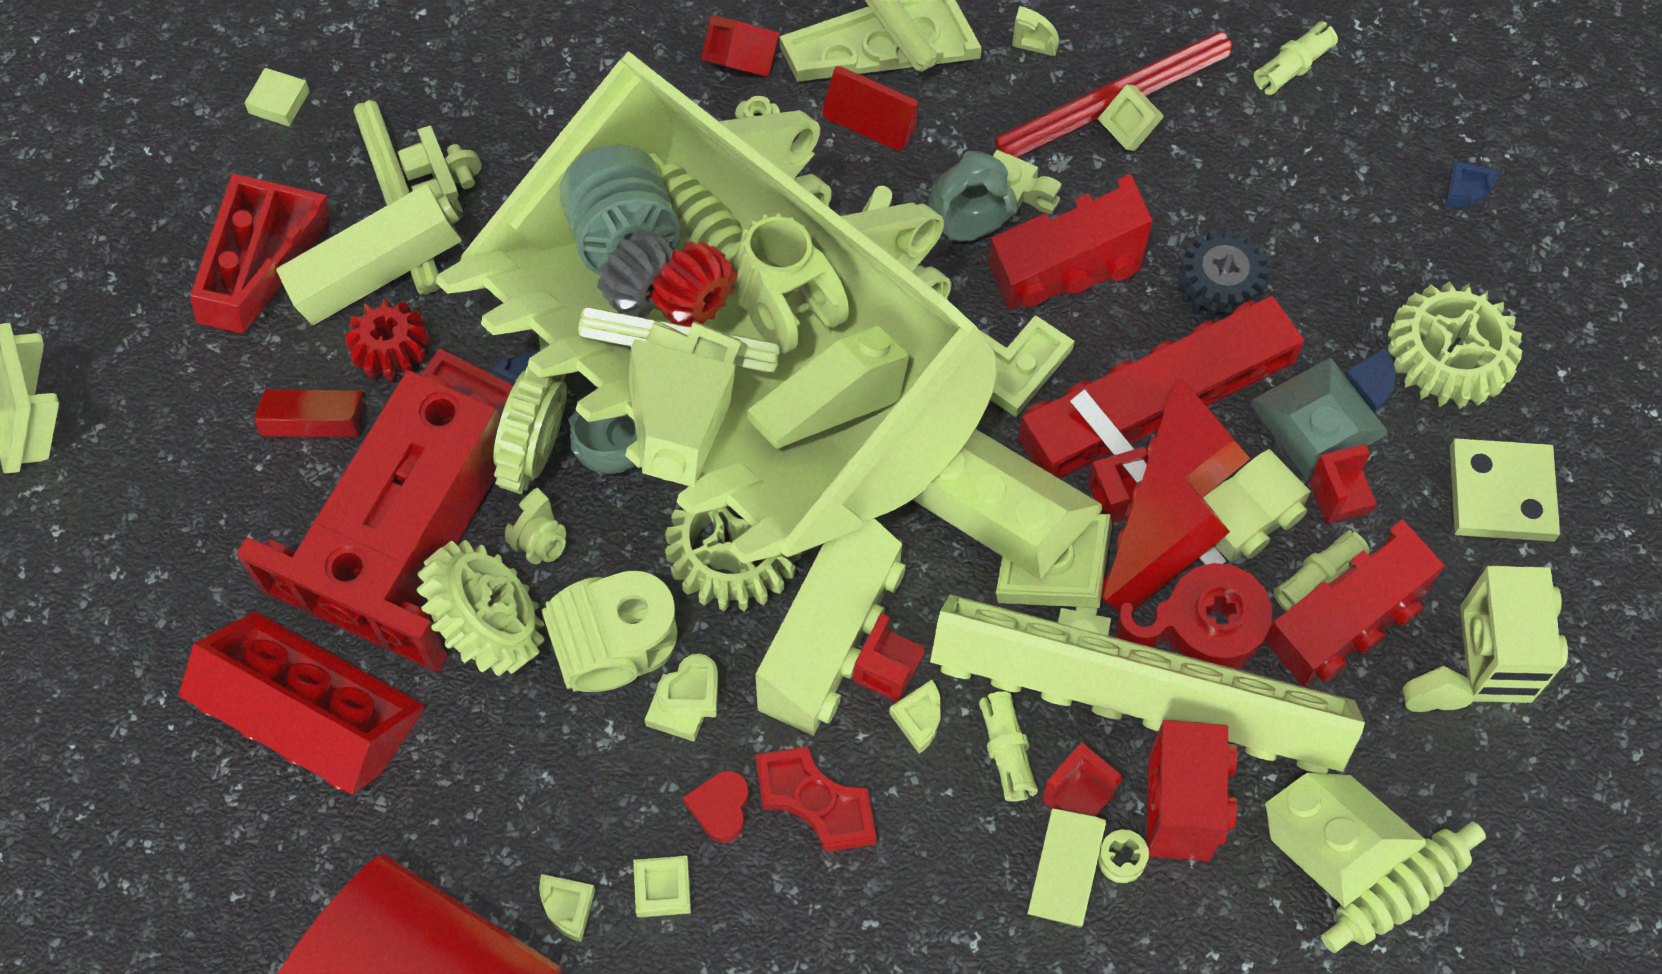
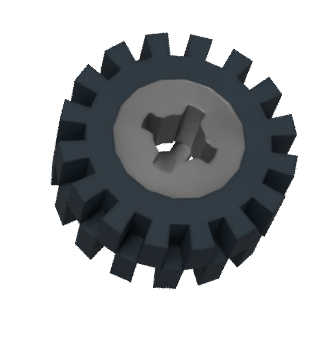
(1241, 277)

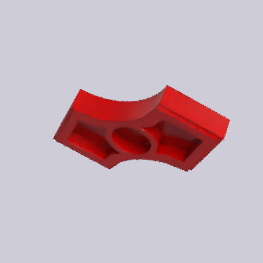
(834, 811)

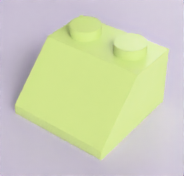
(1339, 833)

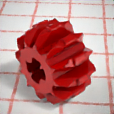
(694, 284)
(387, 340)

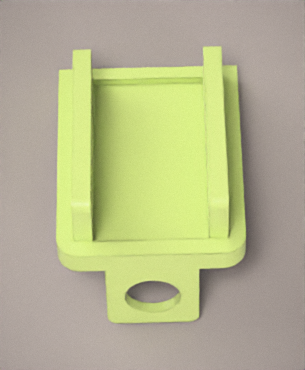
(25, 418)

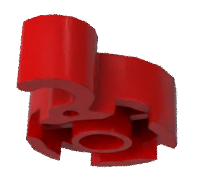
(1185, 618)

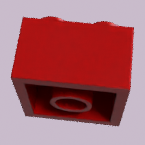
(1189, 790)

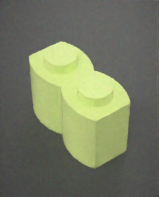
(1256, 504)

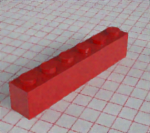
(1212, 360)

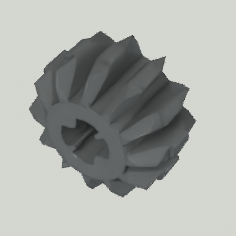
(630, 273)

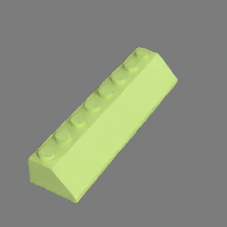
(1145, 683)

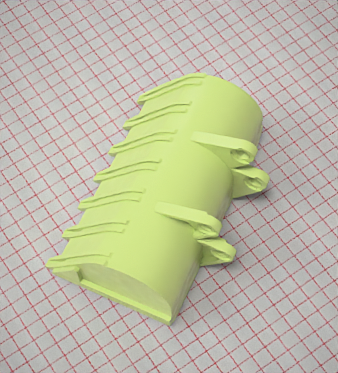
(819, 483)

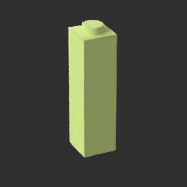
(370, 254)

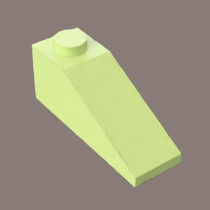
(833, 388)

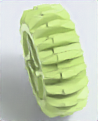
(1476, 365)
(700, 565)

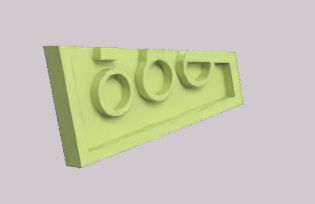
(865, 46)

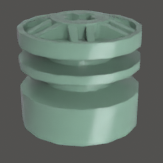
(611, 198)

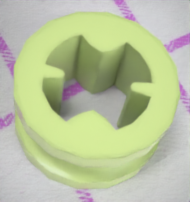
(1127, 871)

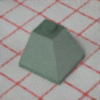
(1317, 415)

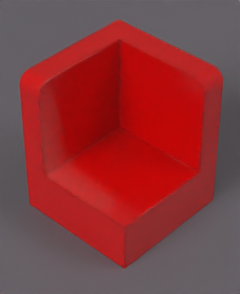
(739, 45)
(1341, 484)
(1114, 485)
(887, 661)
(1082, 784)

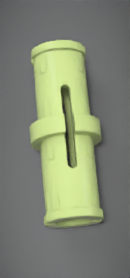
(1295, 58)
(1320, 568)
(1008, 746)

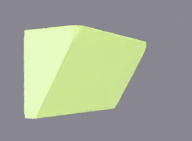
(1067, 867)

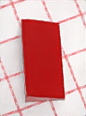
(870, 109)
(309, 413)

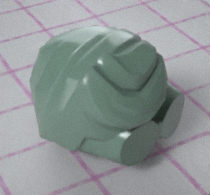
(973, 197)
(603, 442)

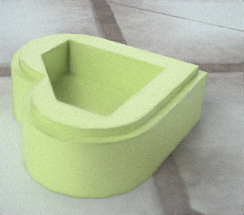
(691, 689)
(1438, 690)

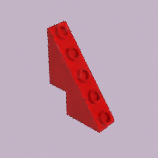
(1169, 515)

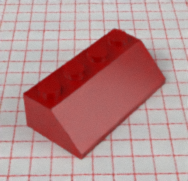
(299, 700)

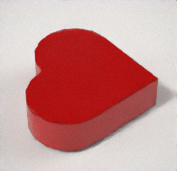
(719, 806)

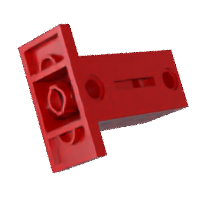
(391, 510)

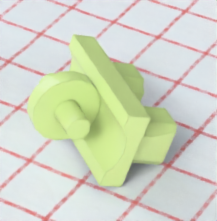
(427, 158)

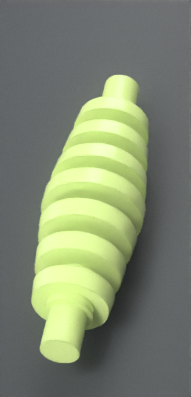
(699, 211)
(1405, 888)

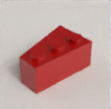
(252, 236)
(1073, 250)
(1355, 607)

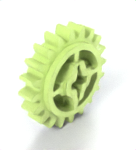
(528, 429)
(480, 607)

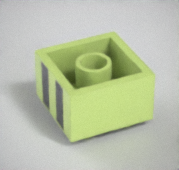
(1512, 633)

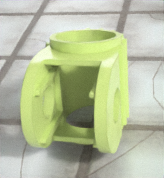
(800, 270)
(595, 633)

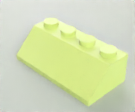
(1009, 504)
(827, 625)

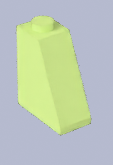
(676, 408)

